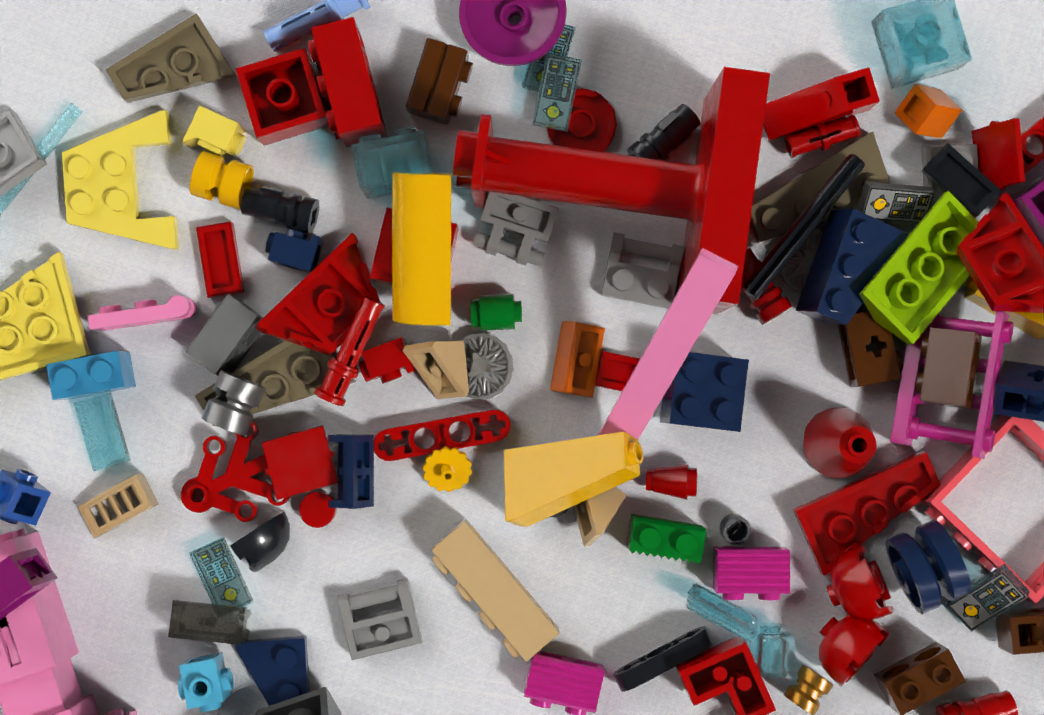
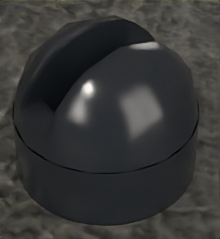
(738, 533)

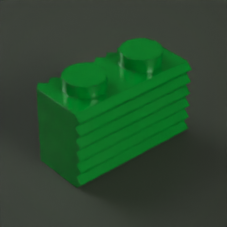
(666, 538)

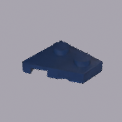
(277, 666)

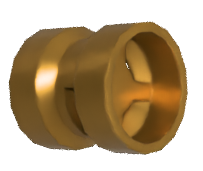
(809, 688)

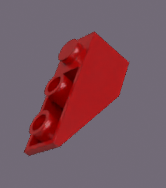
(821, 103)

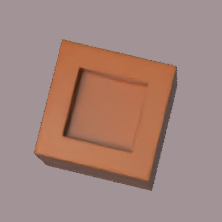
(928, 111)

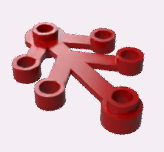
(236, 475)

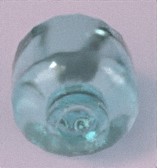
(773, 650)

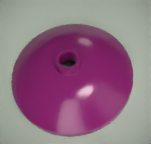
(500, 42)

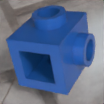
(21, 497)

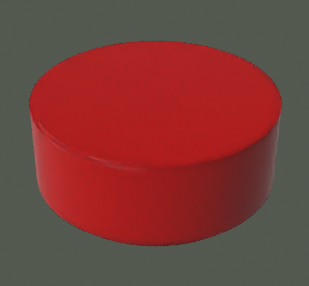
(315, 509)

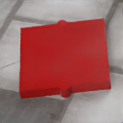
(1000, 152)
(299, 462)

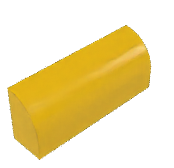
(421, 248)

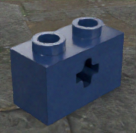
(1020, 391)

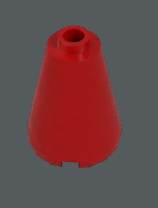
(838, 442)

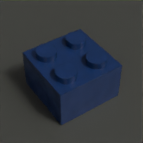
(707, 393)

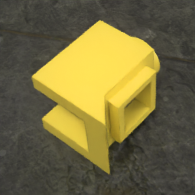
(215, 133)

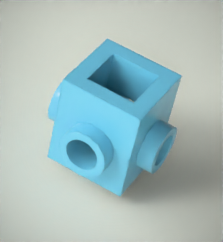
(205, 682)

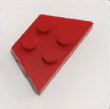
(1005, 260)
(324, 302)

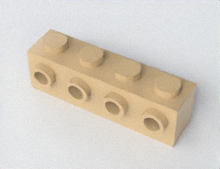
(495, 590)

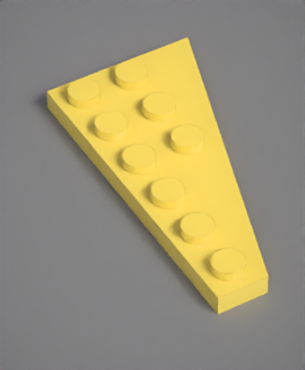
(40, 321)

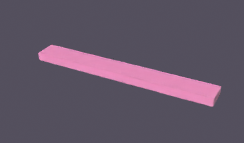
(670, 344)

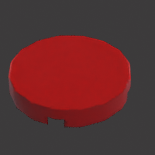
(590, 123)

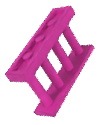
(909, 427)

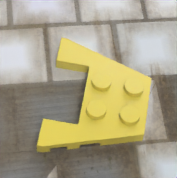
(104, 188)

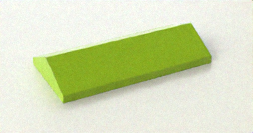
(921, 272)

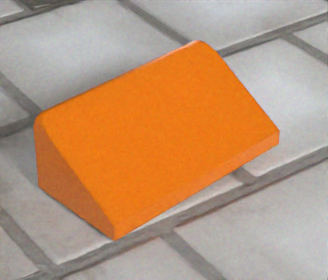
(577, 358)

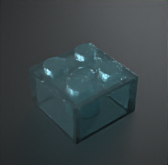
(920, 40)
(380, 157)

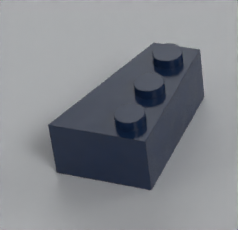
(844, 263)

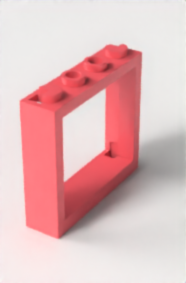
(1033, 438)

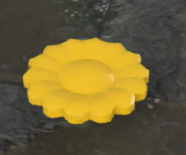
(447, 469)

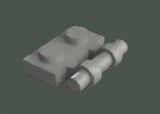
(520, 216)

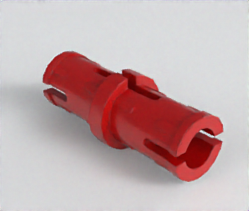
(843, 128)

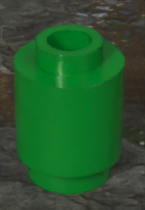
(495, 312)

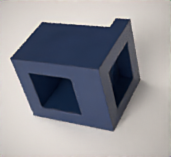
(294, 250)

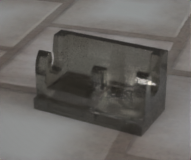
(209, 622)

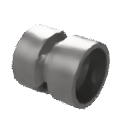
(233, 403)

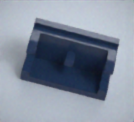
(354, 471)

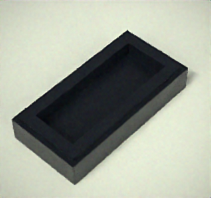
(963, 180)

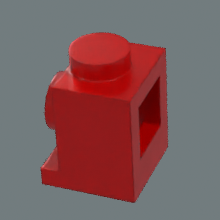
(386, 361)

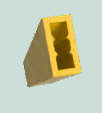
(564, 473)

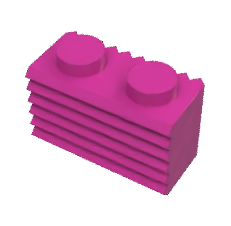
(752, 571)
(564, 682)

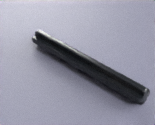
(803, 226)

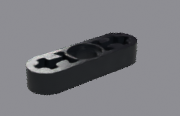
(663, 658)

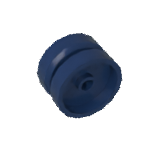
(928, 566)

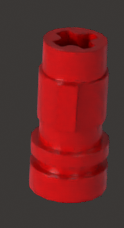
(771, 302)
(989, 704)

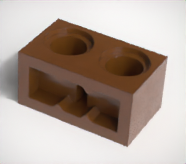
(919, 678)

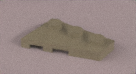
(171, 63)

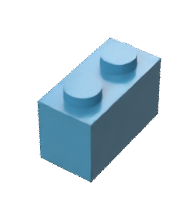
(91, 375)

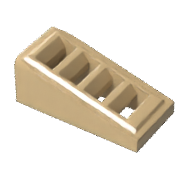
(143, 493)

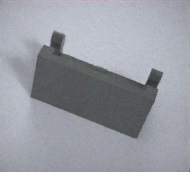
(226, 336)

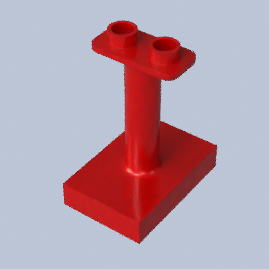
(710, 195)

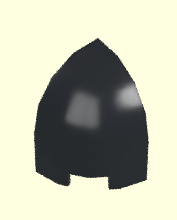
(264, 543)

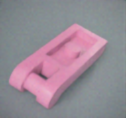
(145, 313)

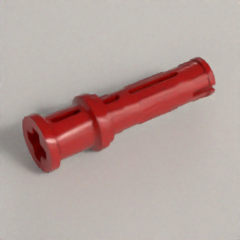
(343, 366)

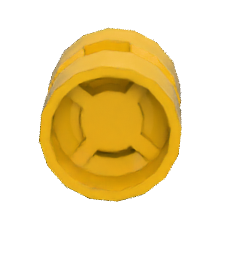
(216, 178)

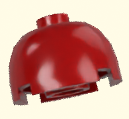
(859, 585)
(849, 646)

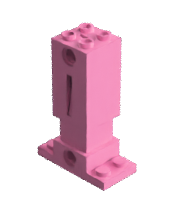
(38, 650)

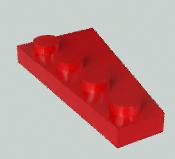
(863, 508)

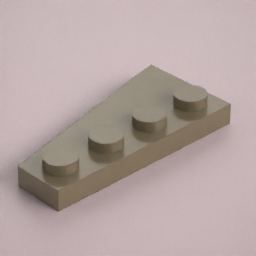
(781, 209)
(285, 371)

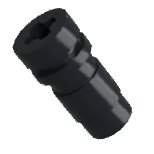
(666, 135)
(276, 207)

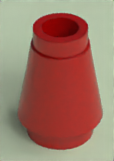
(673, 481)

